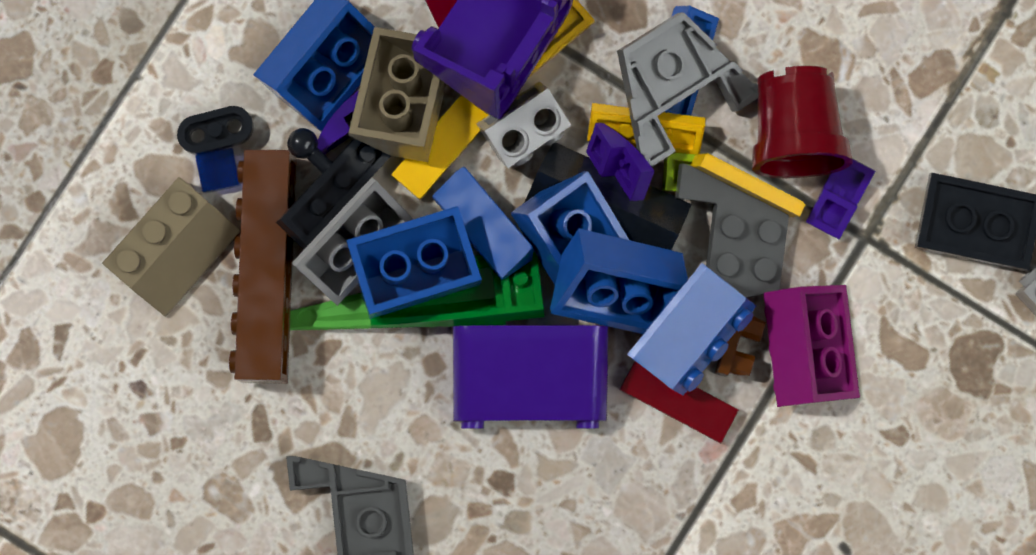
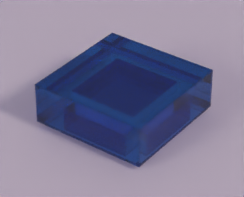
(217, 170)

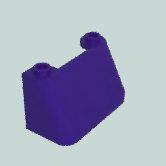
(490, 47)
(530, 374)

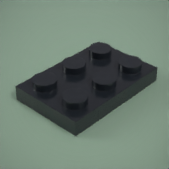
(978, 222)

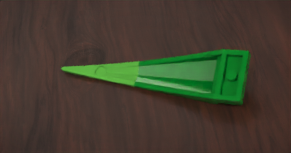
(486, 304)

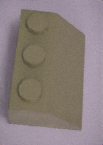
(396, 99)
(171, 247)

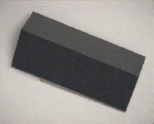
(647, 221)

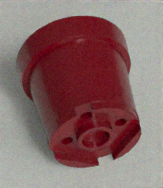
(799, 125)

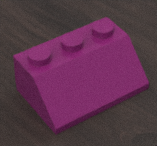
(811, 345)

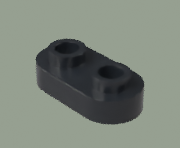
(216, 131)

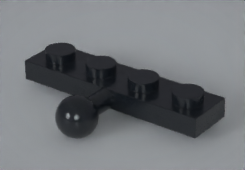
(333, 187)

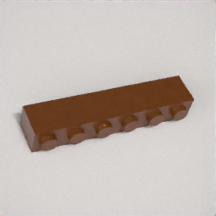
(264, 268)

